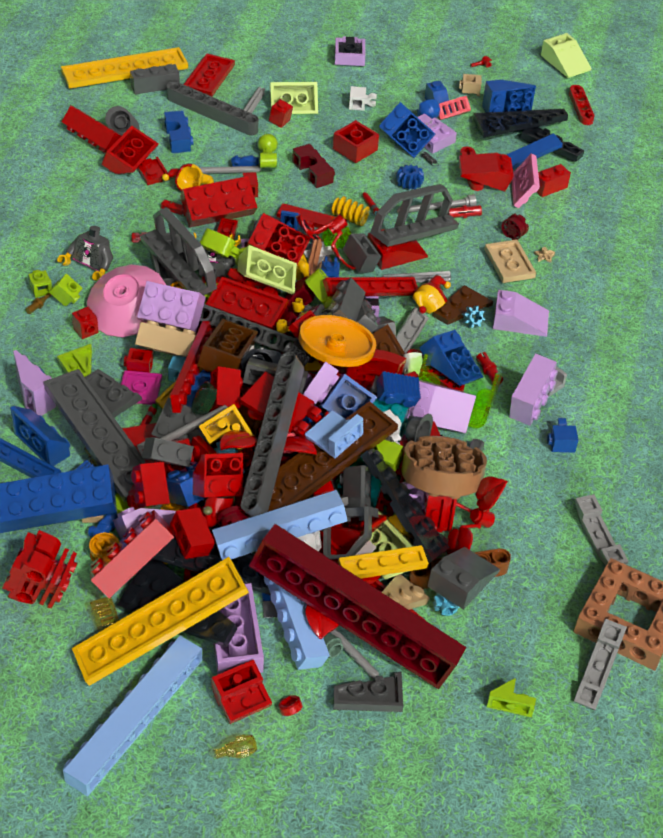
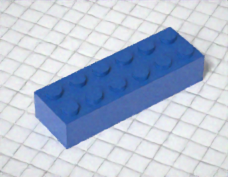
(57, 498)

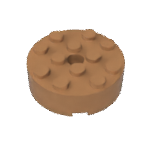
(443, 466)

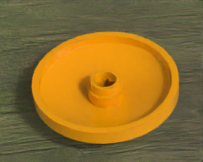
(337, 340)

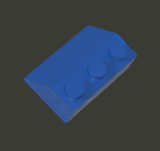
(39, 436)

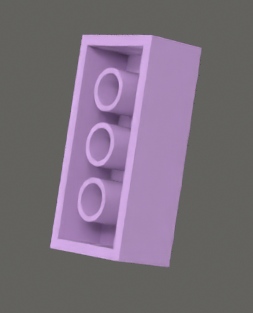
(246, 641)

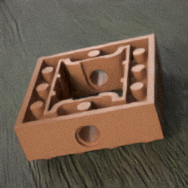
(637, 643)

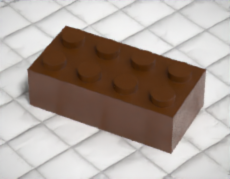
(226, 346)

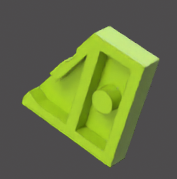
(77, 359)

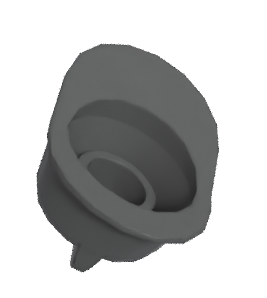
(120, 119)
(418, 427)

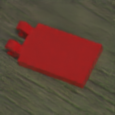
(257, 399)

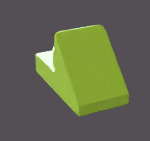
(506, 700)

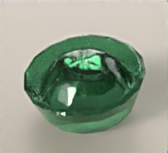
(204, 399)

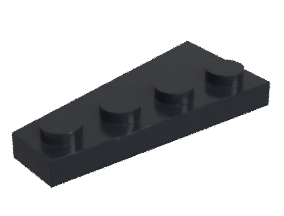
(568, 149)

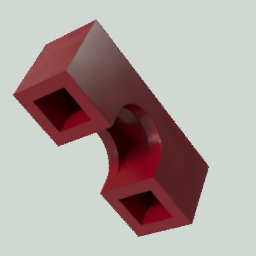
(320, 171)

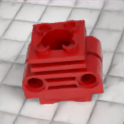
(38, 569)

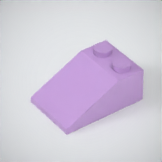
(519, 314)
(448, 406)
(130, 517)

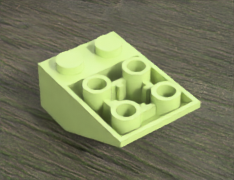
(565, 55)

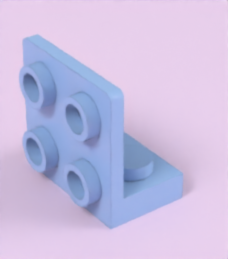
(335, 433)

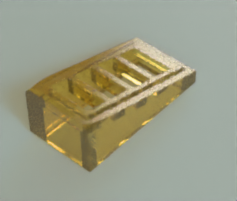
(102, 608)

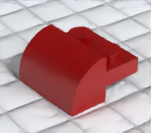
(240, 691)

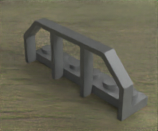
(421, 228)
(170, 257)
(365, 515)

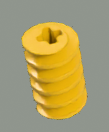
(350, 211)

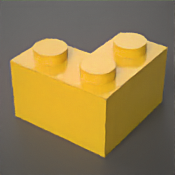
(225, 421)

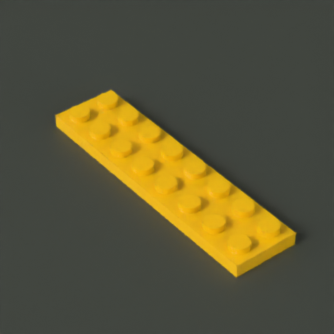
(120, 67)
(159, 621)

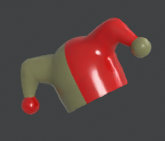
(214, 506)

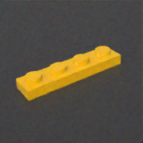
(385, 562)

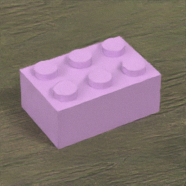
(171, 306)
(533, 390)

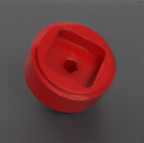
(290, 705)

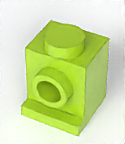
(37, 279)

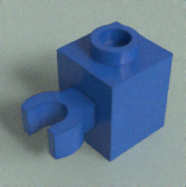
(331, 268)
(563, 437)

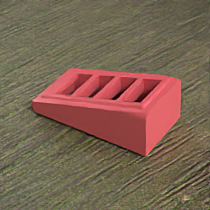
(462, 106)

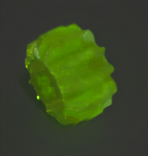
(328, 237)

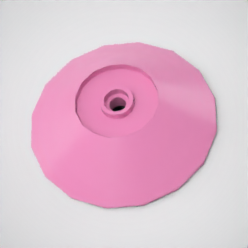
(119, 312)

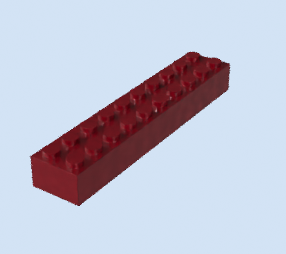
(357, 606)

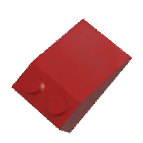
(488, 169)
(397, 254)

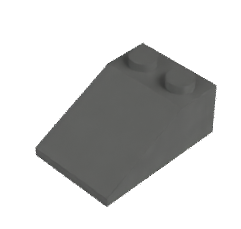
(461, 576)

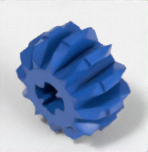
(410, 177)

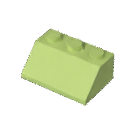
(300, 95)
(268, 269)
(389, 538)

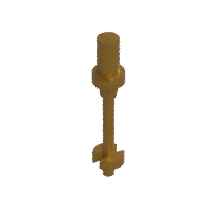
(37, 303)

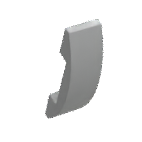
(596, 530)
(600, 664)

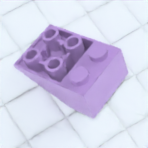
(31, 385)

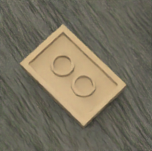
(510, 261)

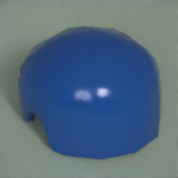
(430, 108)

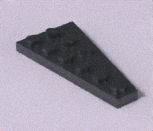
(509, 121)
(406, 509)
(172, 554)
(157, 579)

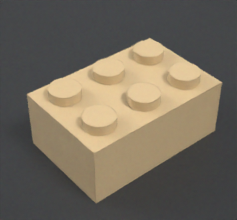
(165, 340)

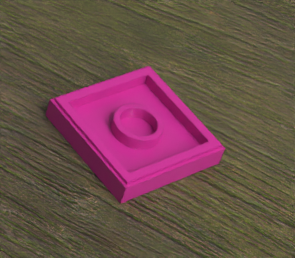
(144, 384)

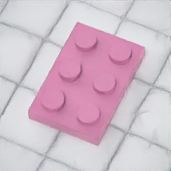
(525, 181)

